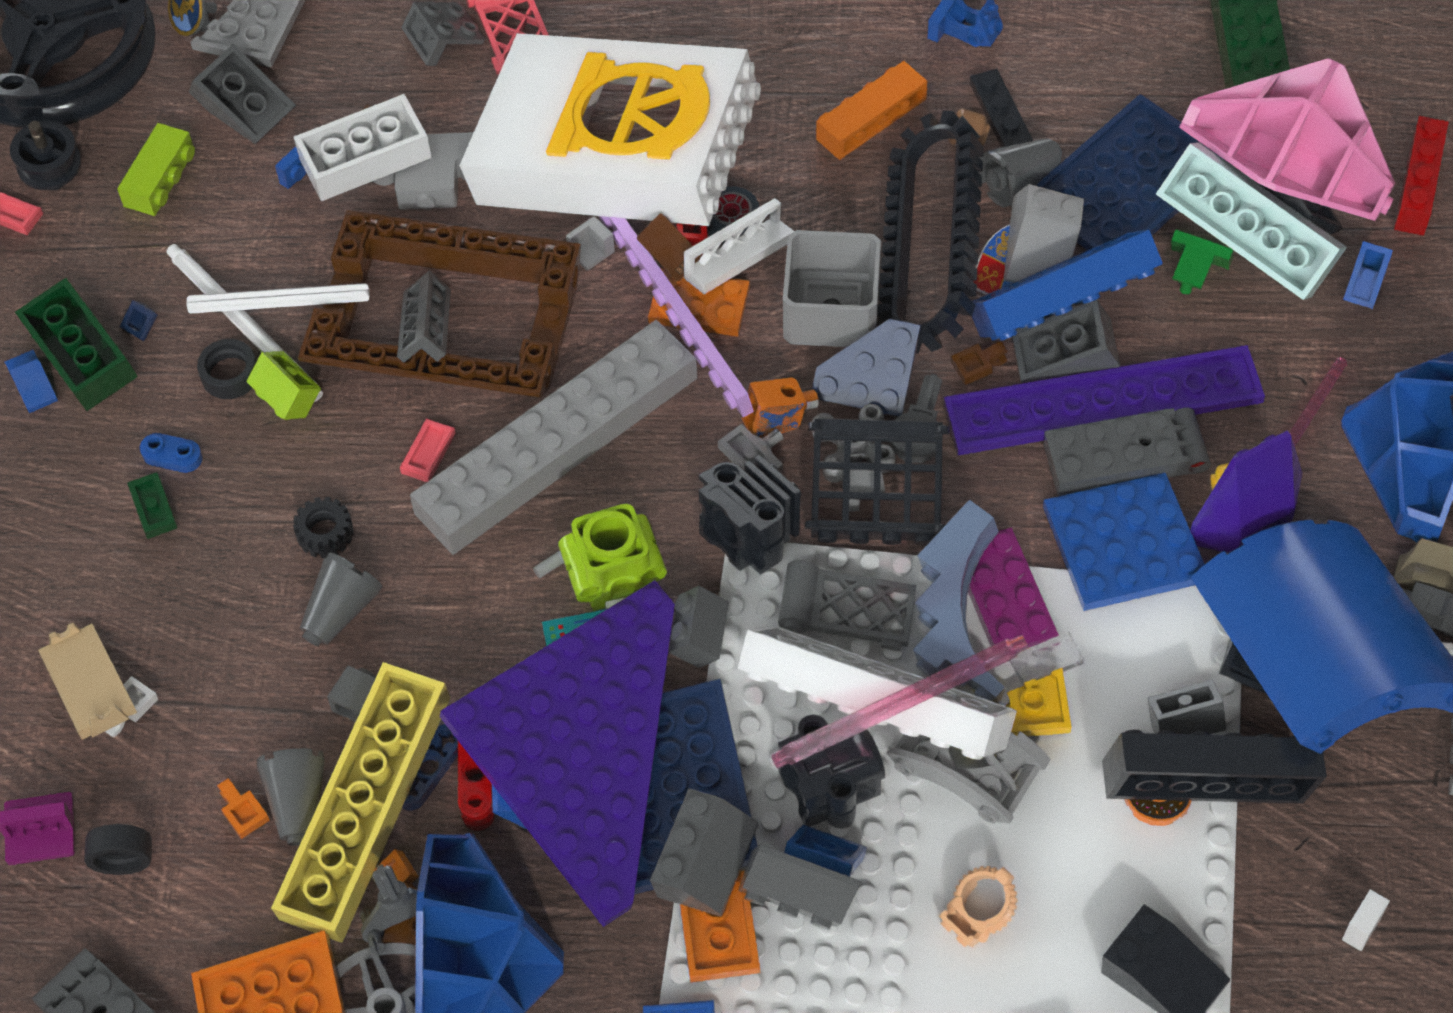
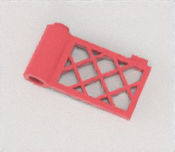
(506, 8)

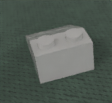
(1041, 231)

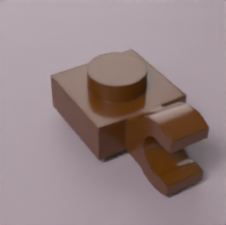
(977, 363)

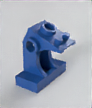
(950, 19)

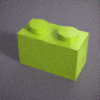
(283, 385)

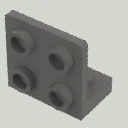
(435, 24)

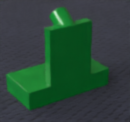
(1197, 259)

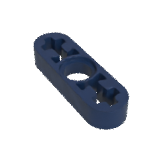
(431, 780)

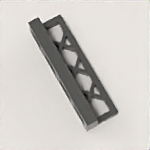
(424, 318)

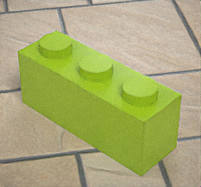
(156, 169)

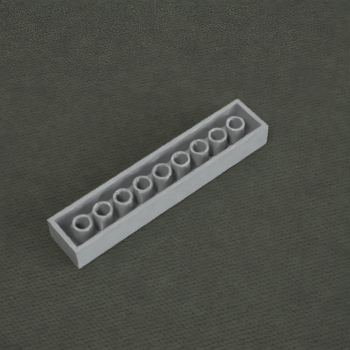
(553, 437)

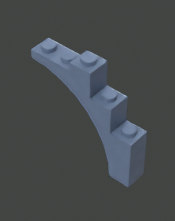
(942, 608)

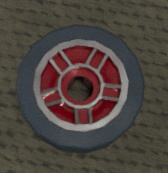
(732, 202)

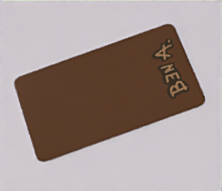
(666, 245)

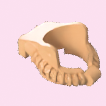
(967, 928)

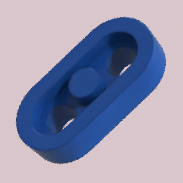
(169, 452)

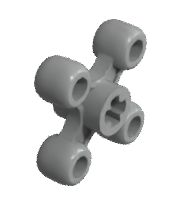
(859, 449)

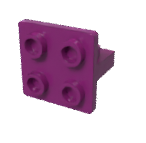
(38, 828)

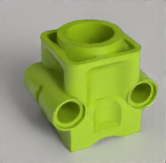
(611, 555)

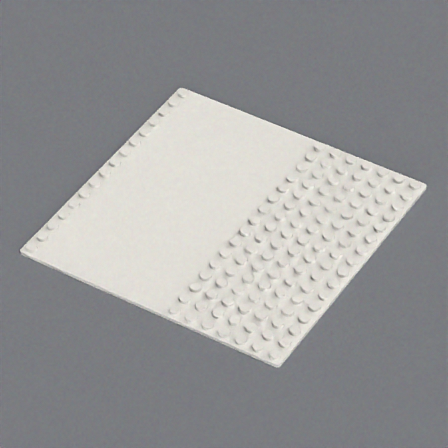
(1073, 854)

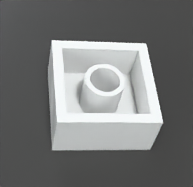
(1365, 920)

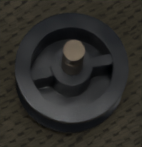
(45, 155)

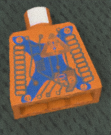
(777, 406)

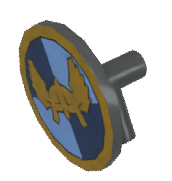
(190, 15)

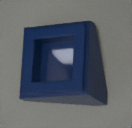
(138, 320)

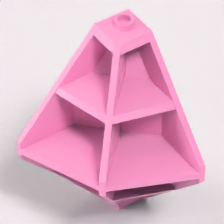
(1299, 137)

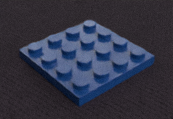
(1124, 541)

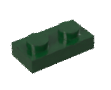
(152, 505)

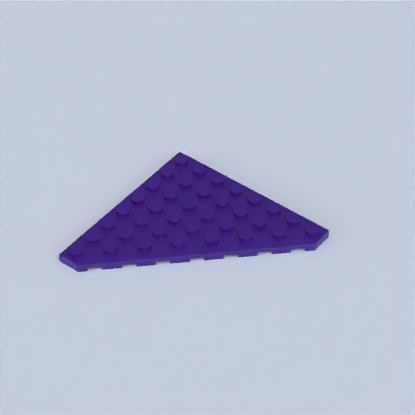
(576, 741)

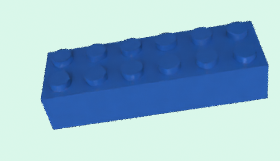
(1065, 284)

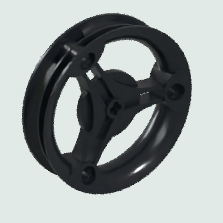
(54, 30)

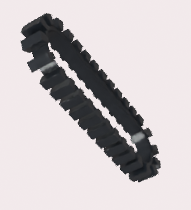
(963, 227)

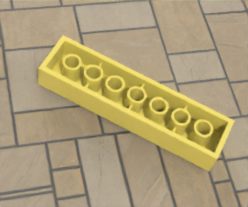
(361, 802)

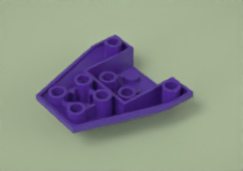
(1251, 495)

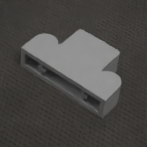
(434, 180)

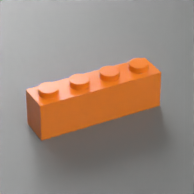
(871, 110)

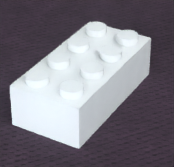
(362, 147)

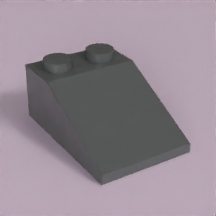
(241, 95)
(1067, 344)

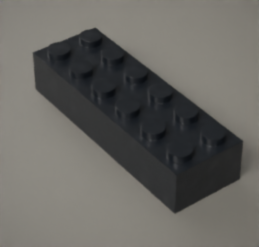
(1211, 768)

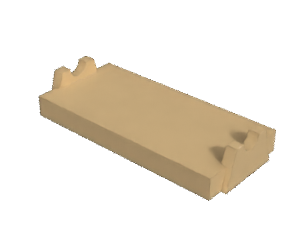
(86, 680)

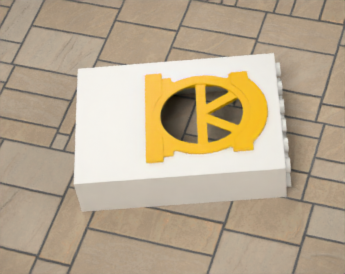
(540, 156)

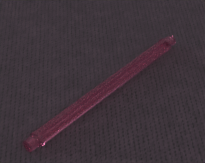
(900, 701)

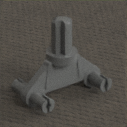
(394, 906)

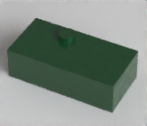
(76, 344)

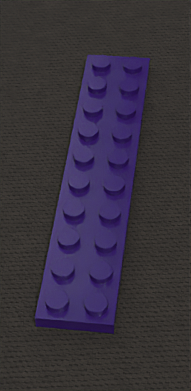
(1027, 410)

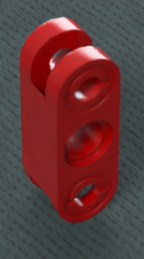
(473, 796)

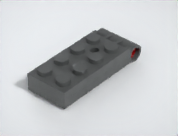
(1125, 450)
(88, 987)

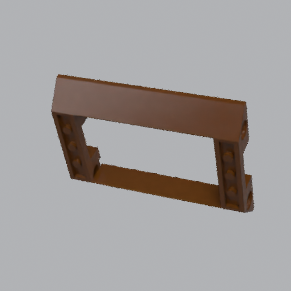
(457, 249)

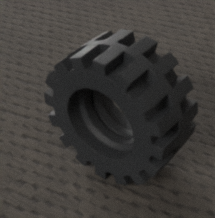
(317, 512)

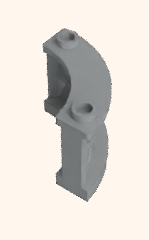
(1020, 753)

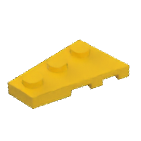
(1041, 706)

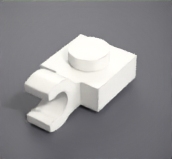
(142, 699)

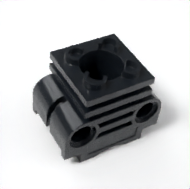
(749, 512)

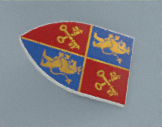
(992, 263)

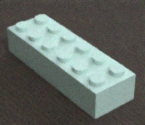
(1251, 220)

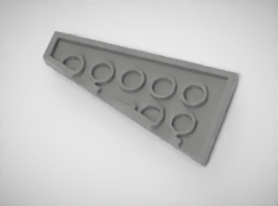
(253, 27)

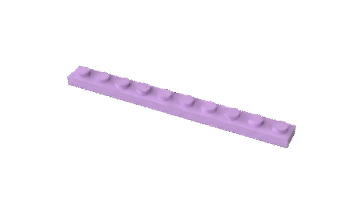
(680, 315)

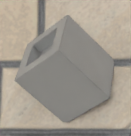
(595, 242)
(862, 482)

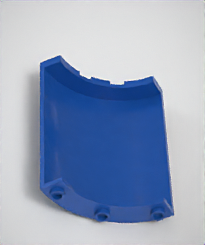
(1326, 629)

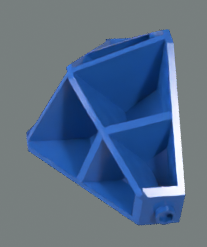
(1407, 446)
(473, 936)

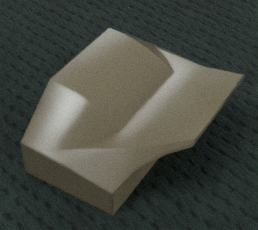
(1426, 564)

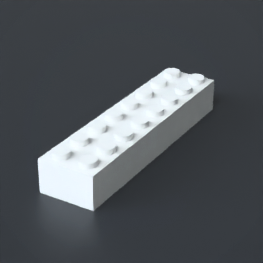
(858, 681)

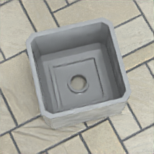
(830, 287)

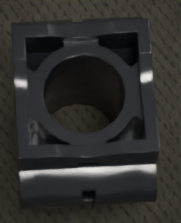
(834, 778)

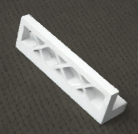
(737, 252)

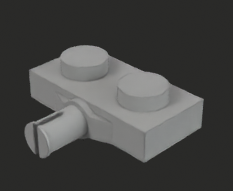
(743, 446)

